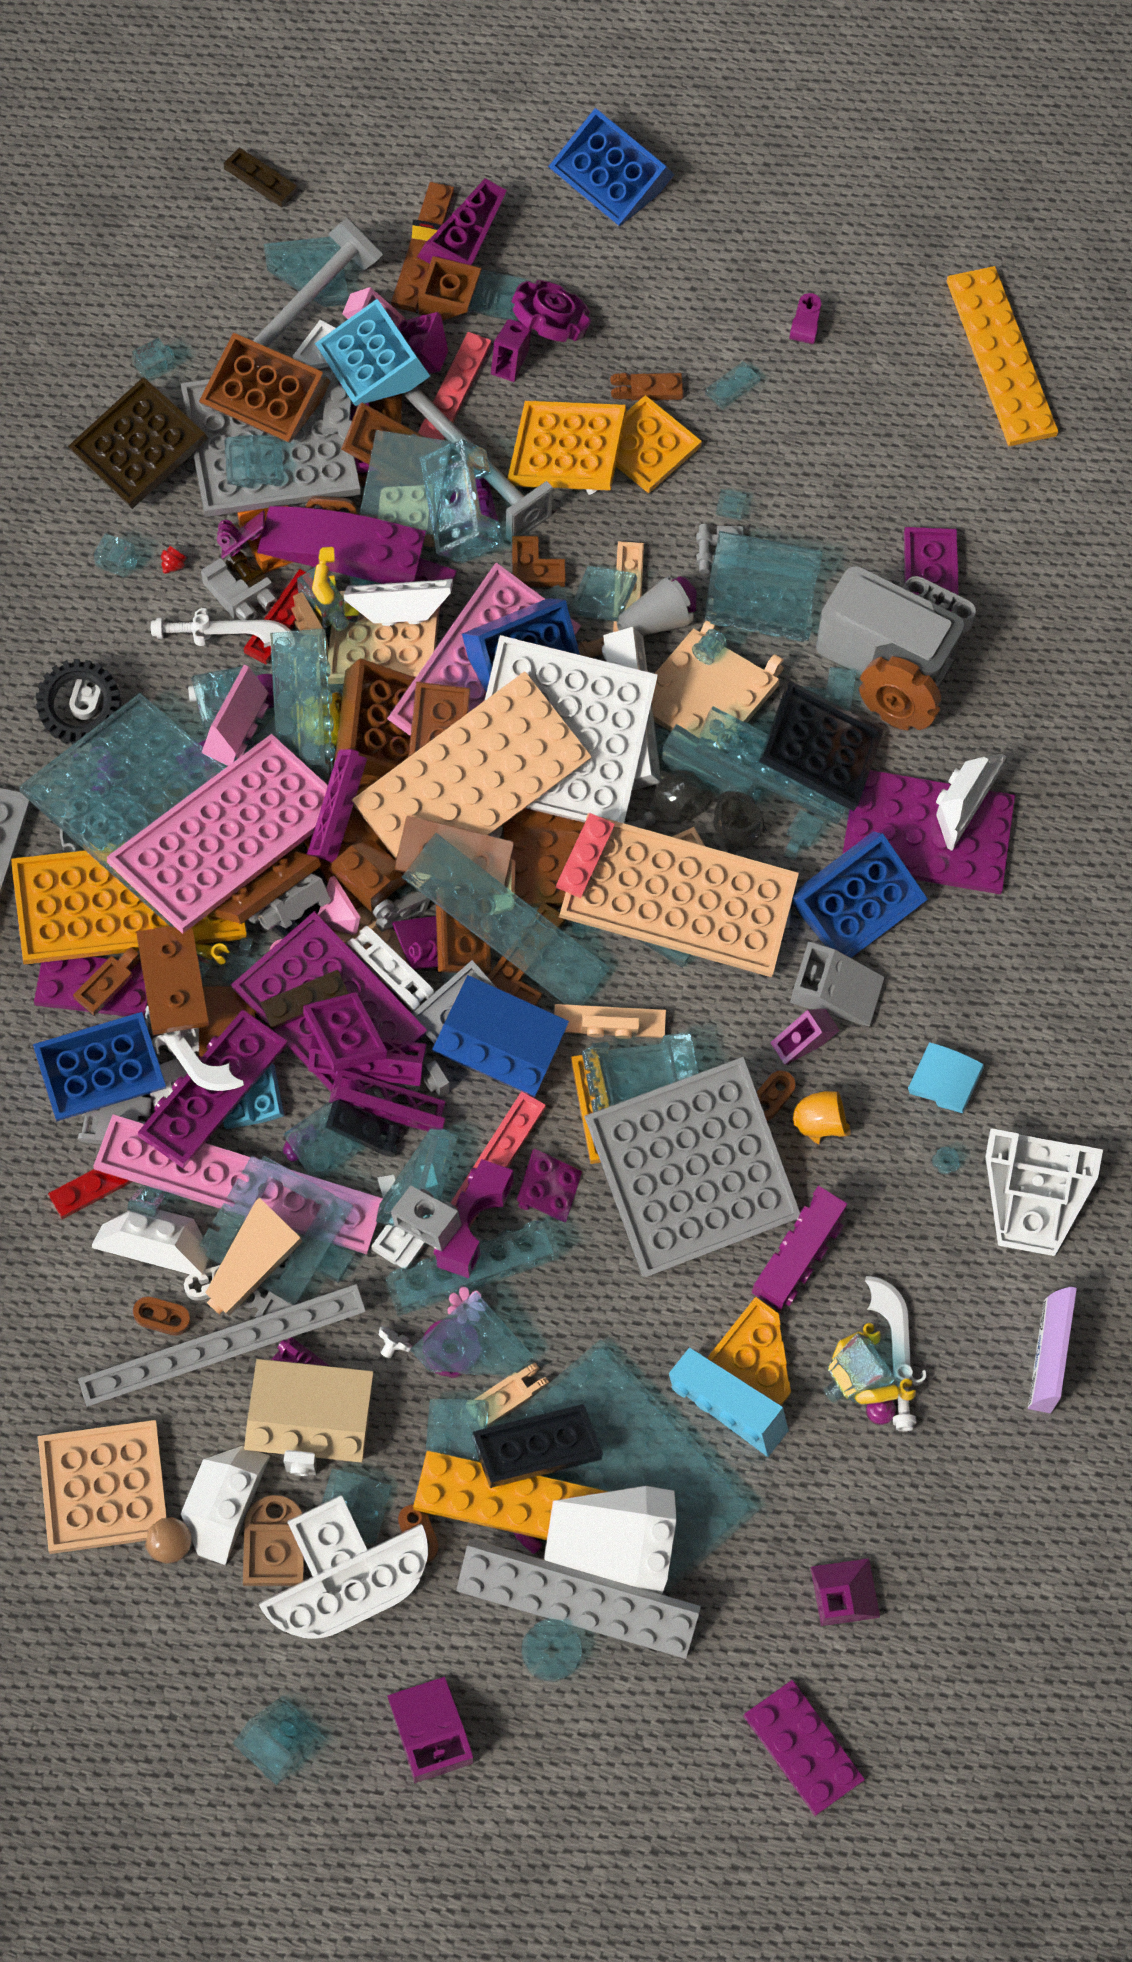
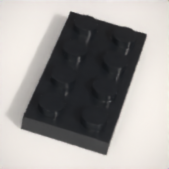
(537, 1445)

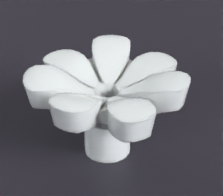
(393, 1342)

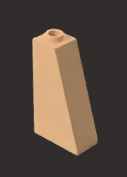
(253, 1256)

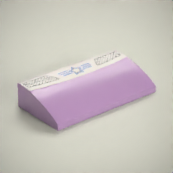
(1052, 1350)

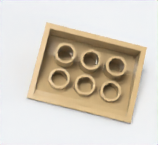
(309, 1410)

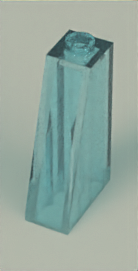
(680, 755)
(424, 1170)

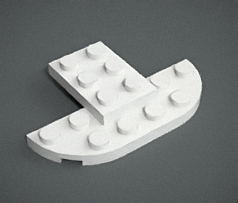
(346, 1577)

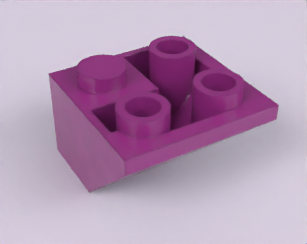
(427, 340)
(845, 1592)

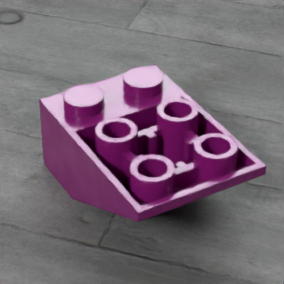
(430, 1729)

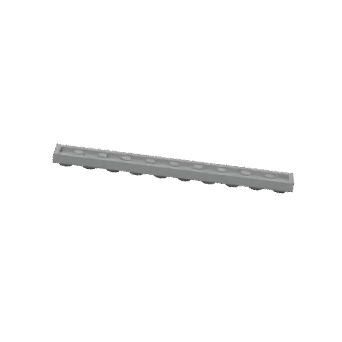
(221, 1345)

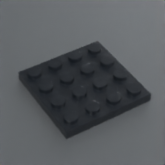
(821, 745)

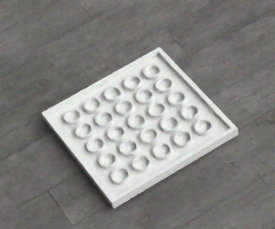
(604, 710)

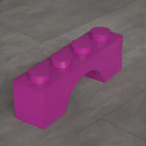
(487, 1189)

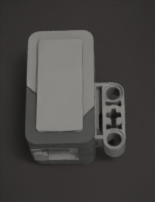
(879, 619)

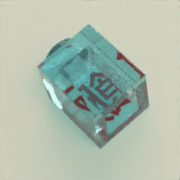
(153, 359)

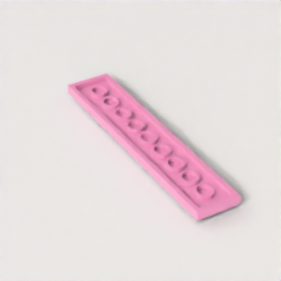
(213, 1174)

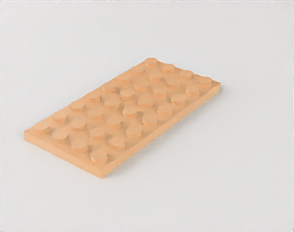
(478, 767)
(687, 898)

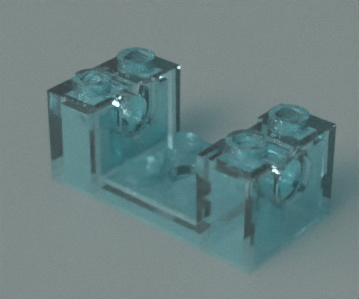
(460, 527)

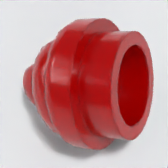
(172, 560)

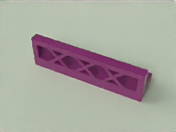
(337, 805)
(395, 1068)
(386, 1107)

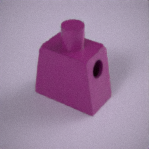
(513, 337)

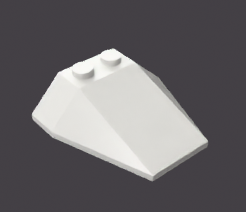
(1037, 1188)
(616, 1535)

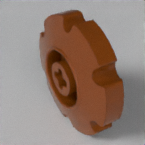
(900, 693)

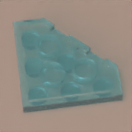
(301, 260)
(472, 1343)

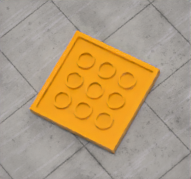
(567, 445)

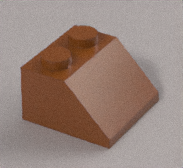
(448, 288)
(367, 873)

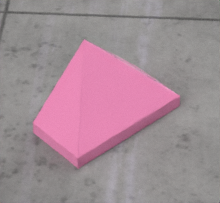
(340, 912)

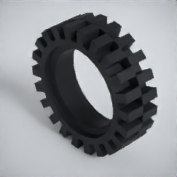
(64, 674)

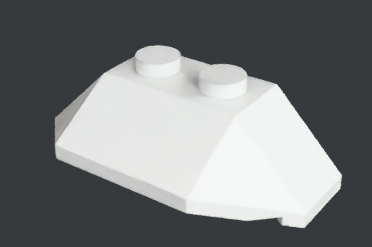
(398, 601)
(965, 795)
(158, 1240)
(221, 1500)

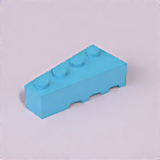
(730, 1401)

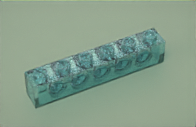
(536, 1233)

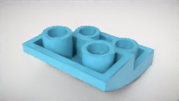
(946, 1077)
(259, 1104)

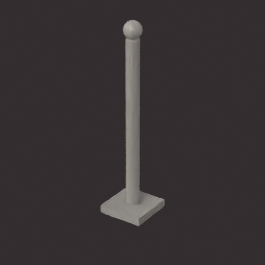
(353, 246)
(525, 511)

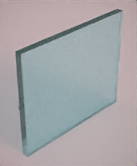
(406, 480)

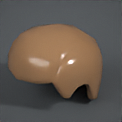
(168, 1540)

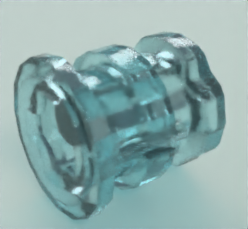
(709, 646)

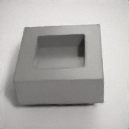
(436, 1079)

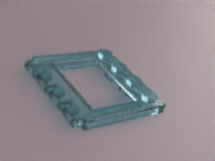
(315, 1242)

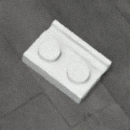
(397, 1246)

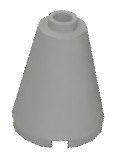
(658, 609)

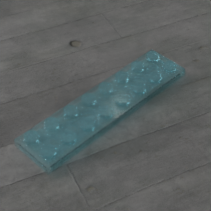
(505, 922)

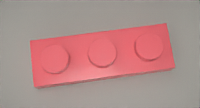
(585, 855)

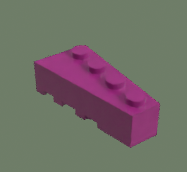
(467, 226)
(800, 1250)

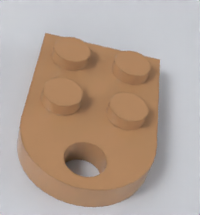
(270, 1546)

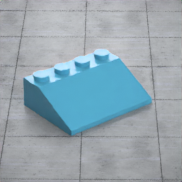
(371, 356)

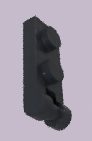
(363, 1128)

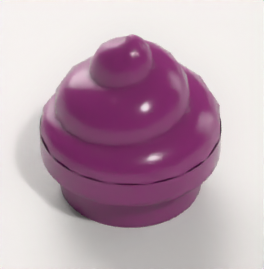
(881, 1412)

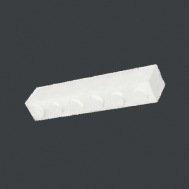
(628, 650)

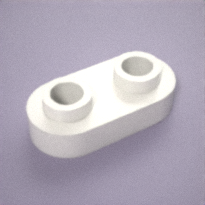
(84, 696)

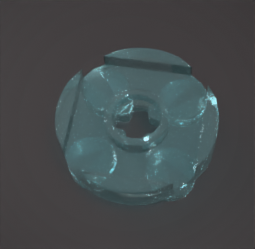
(563, 1638)

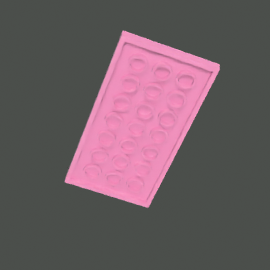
(449, 664)
(223, 834)

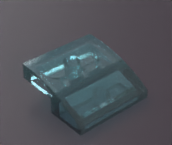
(253, 460)
(364, 1499)

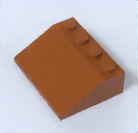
(264, 388)
(366, 703)

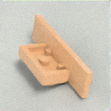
(614, 1021)

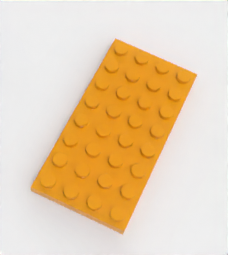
(81, 910)

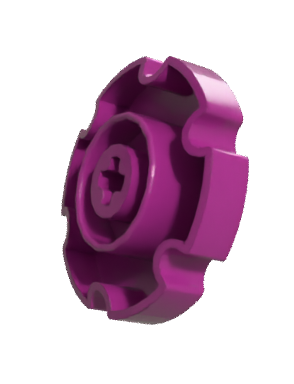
(551, 310)

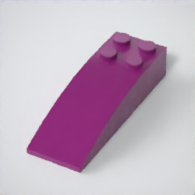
(361, 544)

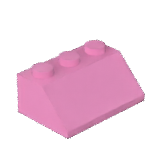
(236, 718)

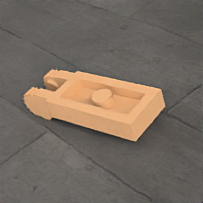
(511, 1393)

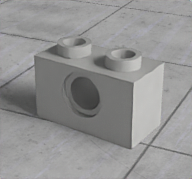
(434, 1230)

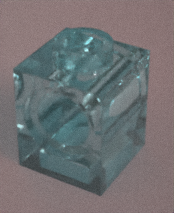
(115, 555)

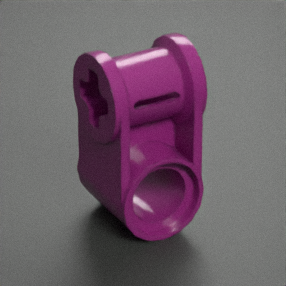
(806, 319)

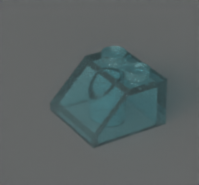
(278, 1740)

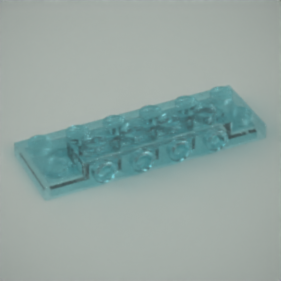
(303, 698)
(739, 749)

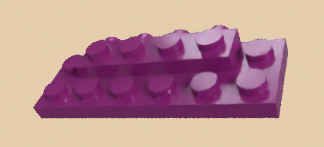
(193, 1112)

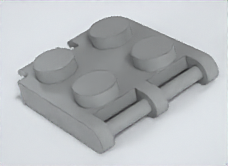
(131, 1109)

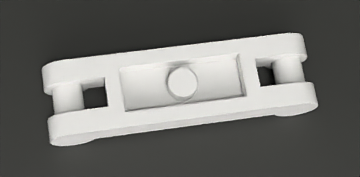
(390, 968)

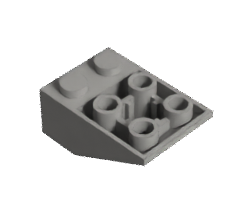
(837, 984)

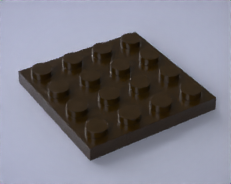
(138, 442)

